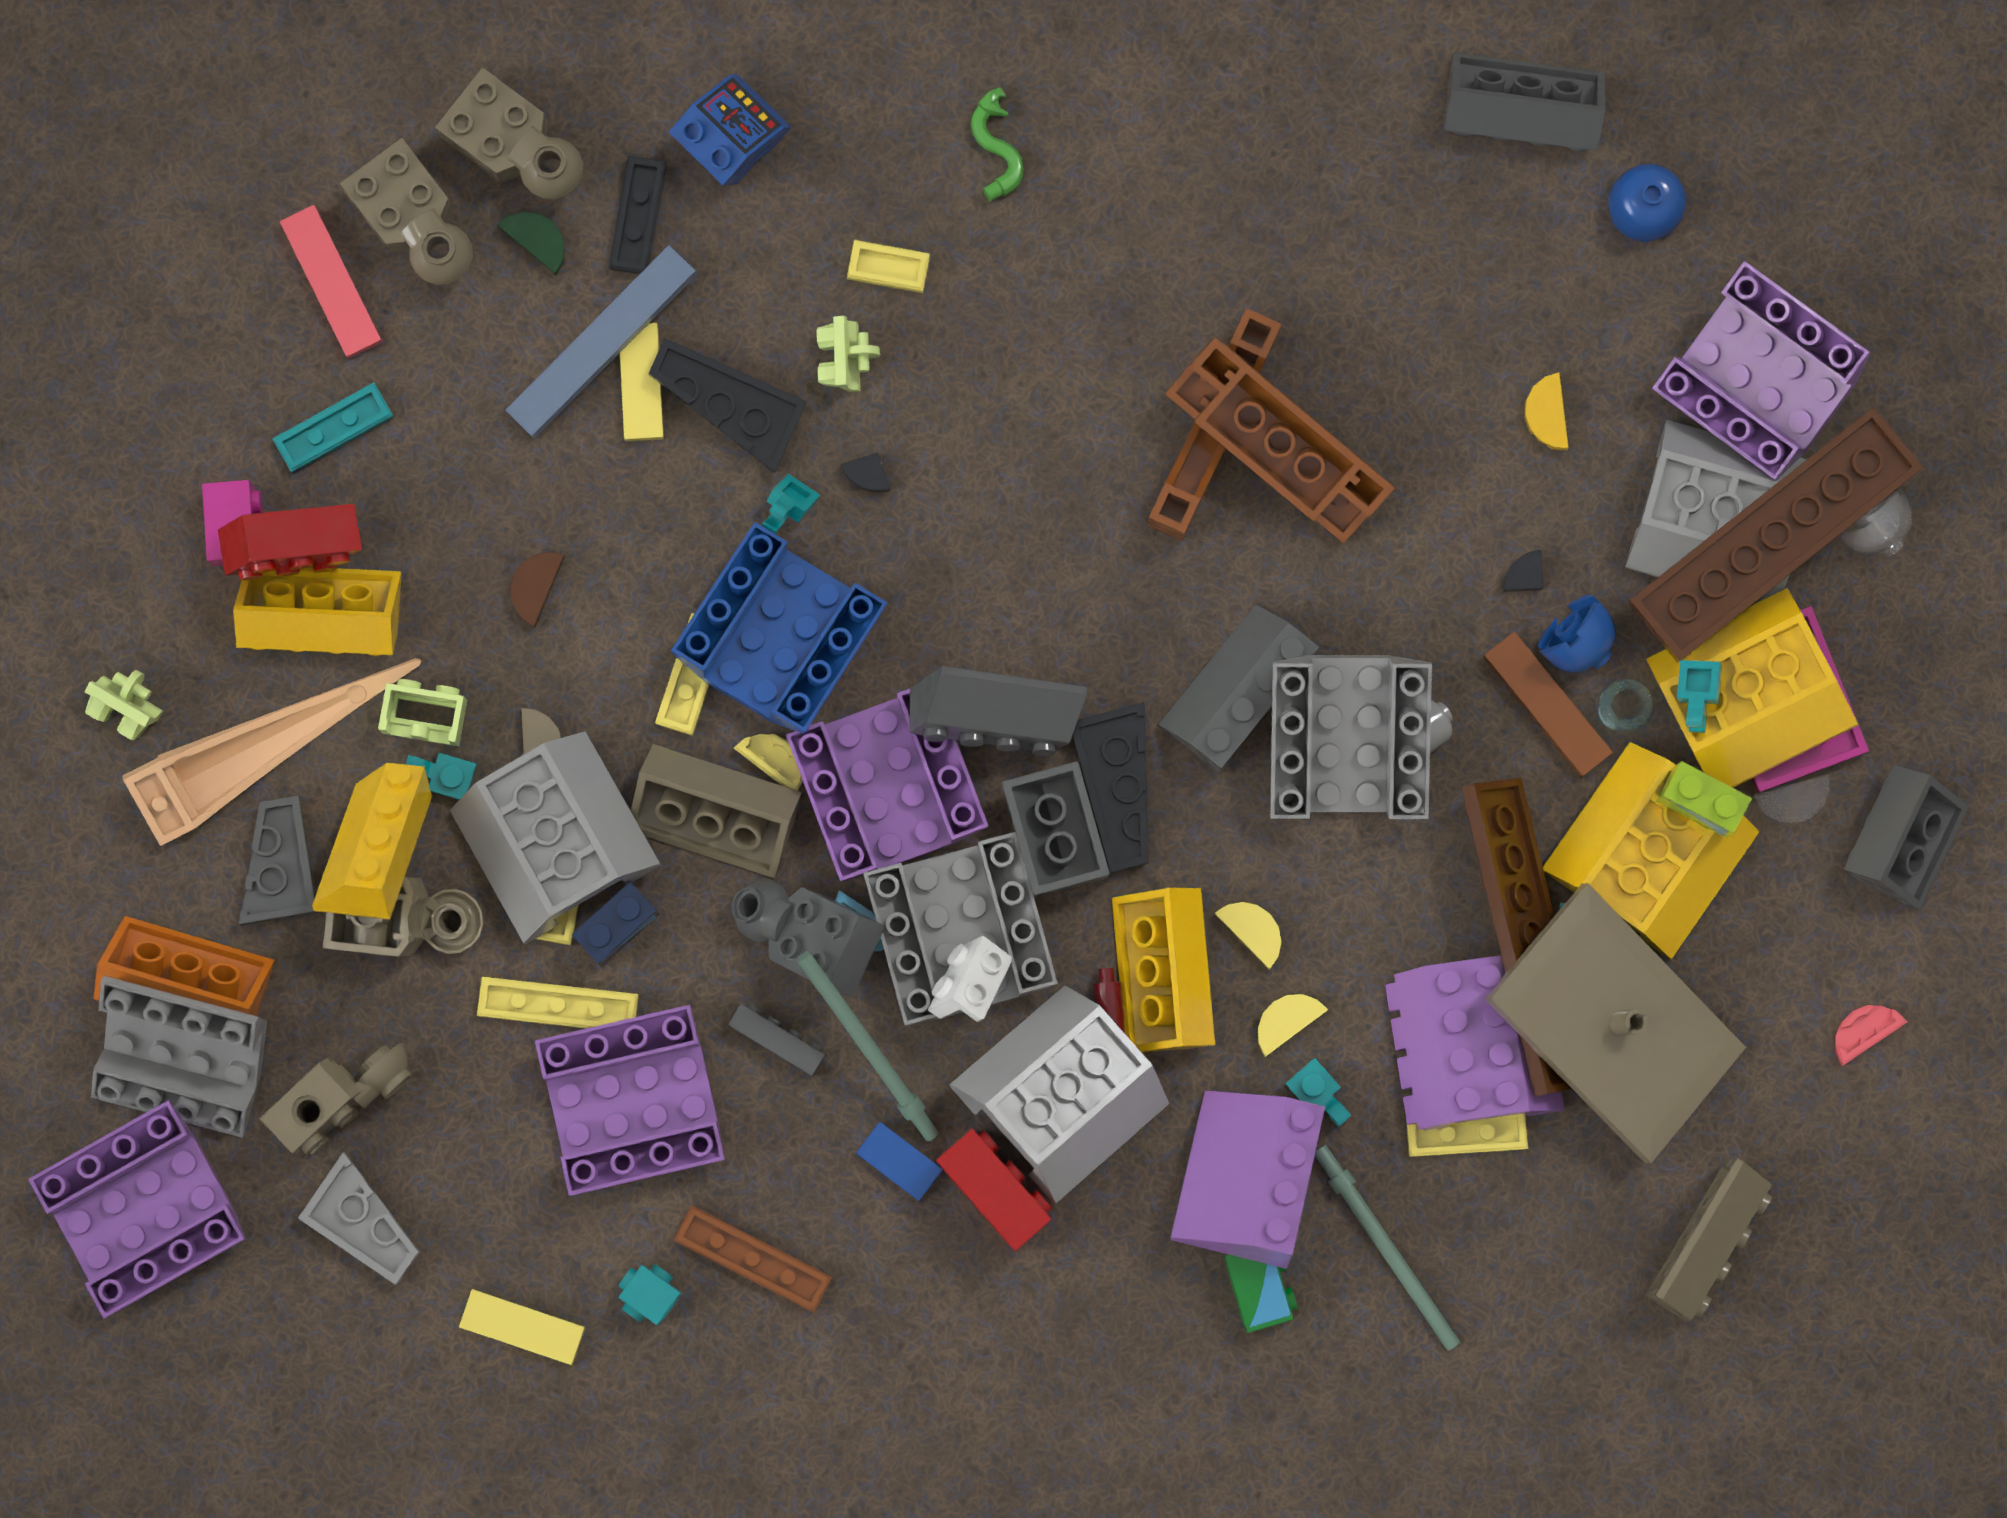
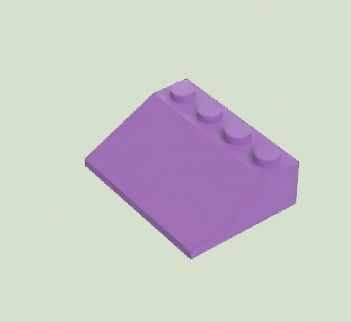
(1248, 1175)

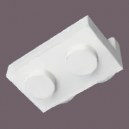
(971, 979)

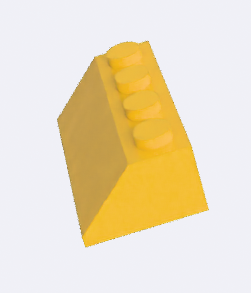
(320, 611)
(375, 842)
(1164, 969)

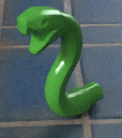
(1013, 176)

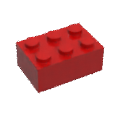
(289, 541)
(995, 1188)

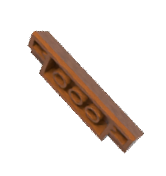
(1278, 440)

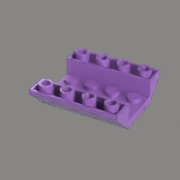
(1764, 372)
(884, 790)
(631, 1100)
(139, 1207)

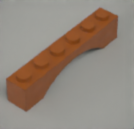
(1201, 452)

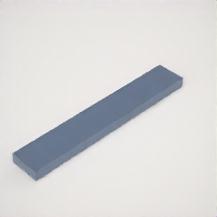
(601, 341)

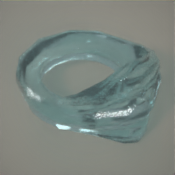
(1609, 719)

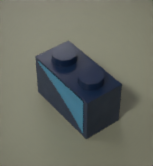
(615, 924)

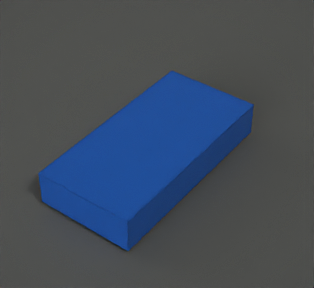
(899, 1161)

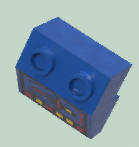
(729, 129)

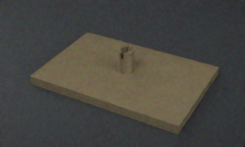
(1615, 1023)

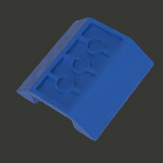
(777, 631)

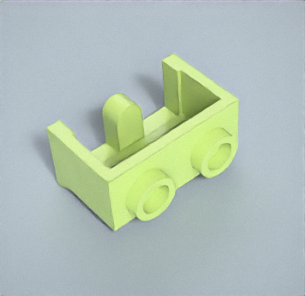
(411, 691)

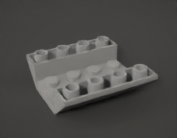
(1692, 495)
(1350, 736)
(552, 832)
(953, 901)
(178, 1052)
(1064, 1090)

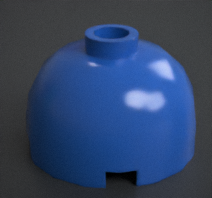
(1647, 202)
(1581, 638)

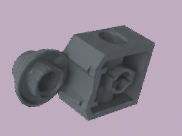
(808, 922)

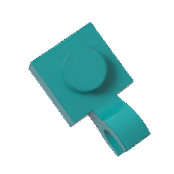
(790, 500)
(1698, 686)
(447, 776)
(1317, 1086)

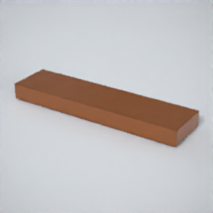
(1547, 704)
(752, 1258)

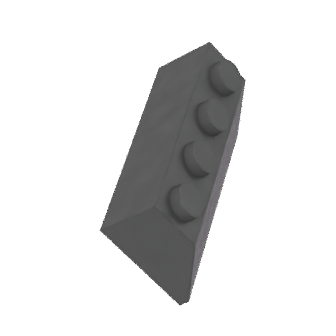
(1525, 102)
(1234, 688)
(995, 710)

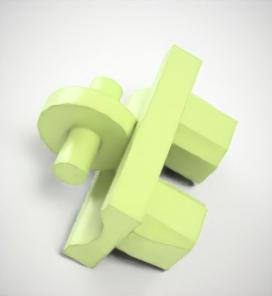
(850, 354)
(127, 698)

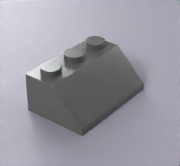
(1056, 829)
(1906, 836)

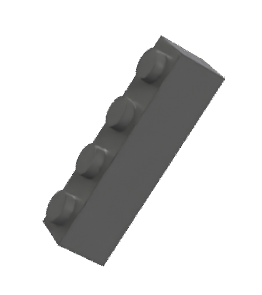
(775, 1039)

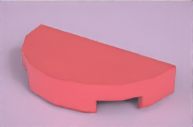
(1864, 1029)

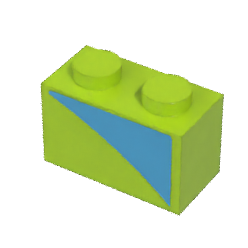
(1704, 799)

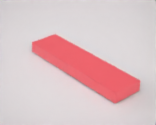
(331, 281)

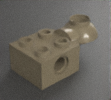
(509, 138)
(409, 213)
(413, 920)
(337, 1097)

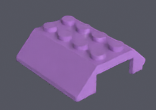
(1458, 1048)

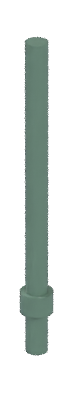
(908, 1103)
(1342, 1182)

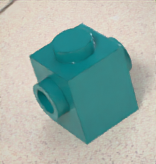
(648, 1293)

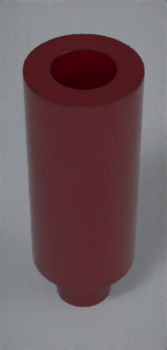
(1109, 996)

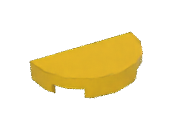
(1546, 413)

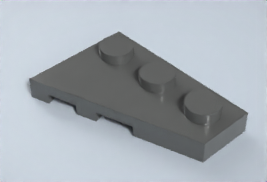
(280, 865)

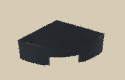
(867, 473)
(1525, 573)

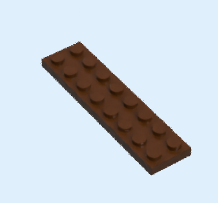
(1775, 535)
(1513, 885)

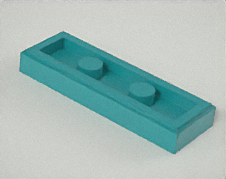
(333, 428)

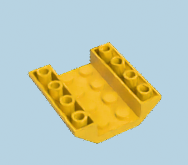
(1772, 694)
(1644, 856)

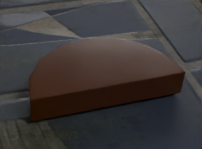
(533, 585)

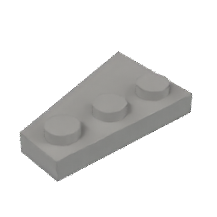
(359, 1222)

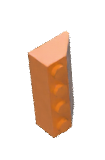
(185, 966)

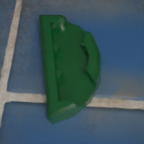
(536, 236)

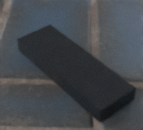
(637, 215)

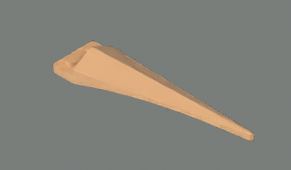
(203, 776)

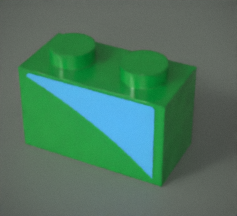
(1259, 1293)

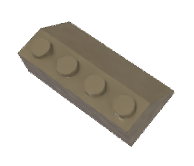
(714, 810)
(1710, 1239)

